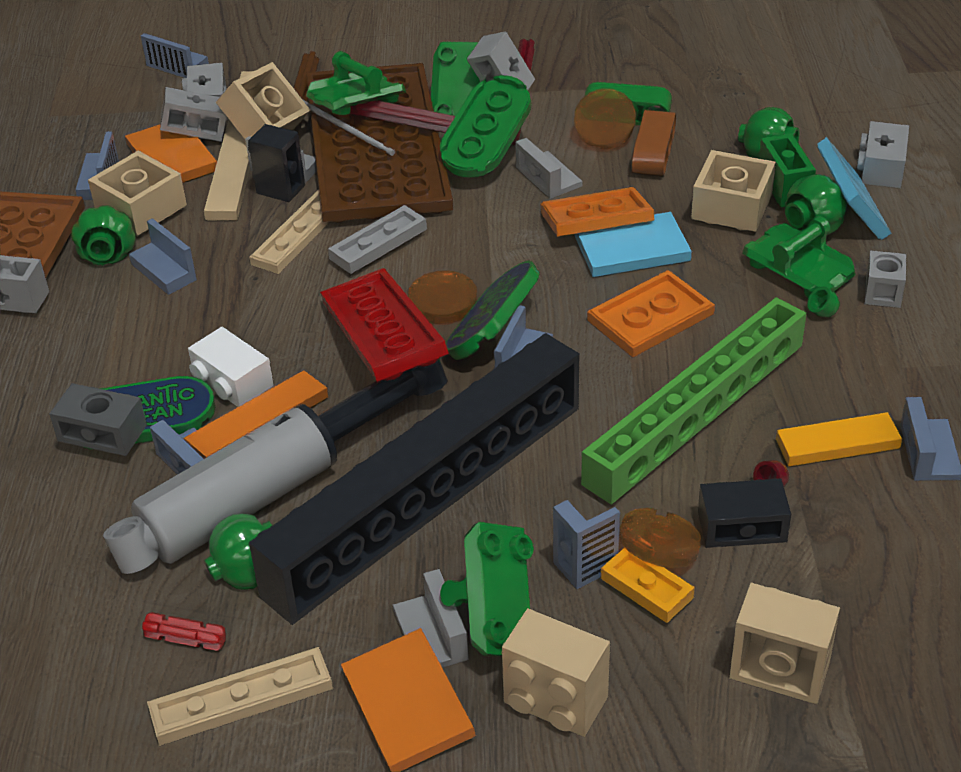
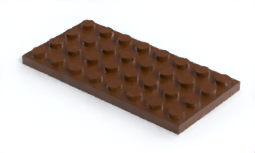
(365, 180)

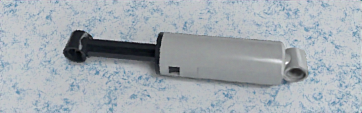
(252, 472)

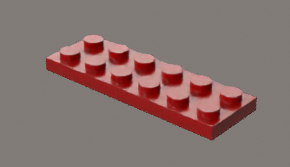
(383, 325)

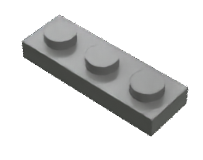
(377, 239)

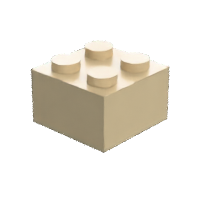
(262, 99)
(139, 189)
(733, 190)
(783, 642)
(555, 672)

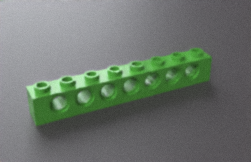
(691, 400)

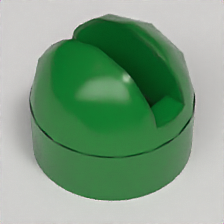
(823, 302)

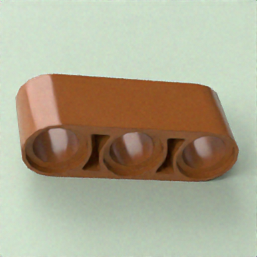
(654, 142)

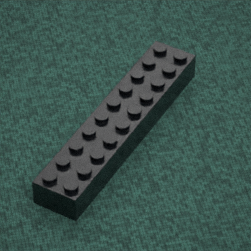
(414, 478)

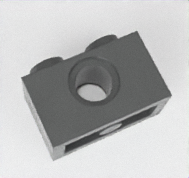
(98, 419)

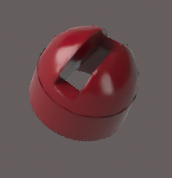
(771, 470)

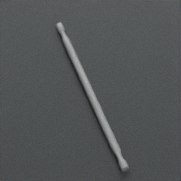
(379, 145)

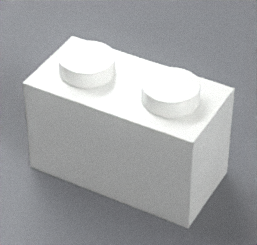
(230, 367)

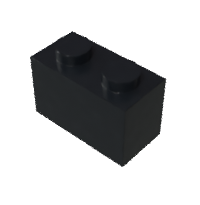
(276, 162)
(744, 513)

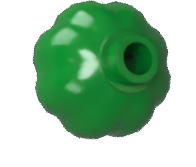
(763, 124)
(815, 197)
(97, 235)
(230, 550)

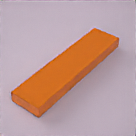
(237, 423)

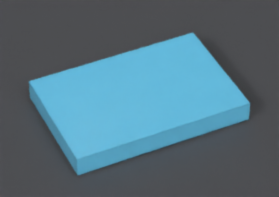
(853, 189)
(634, 246)

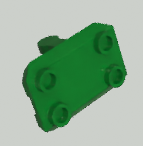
(452, 76)
(351, 89)
(801, 256)
(493, 585)

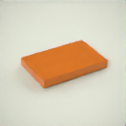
(177, 151)
(596, 211)
(650, 313)
(407, 701)

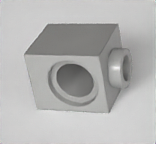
(885, 279)

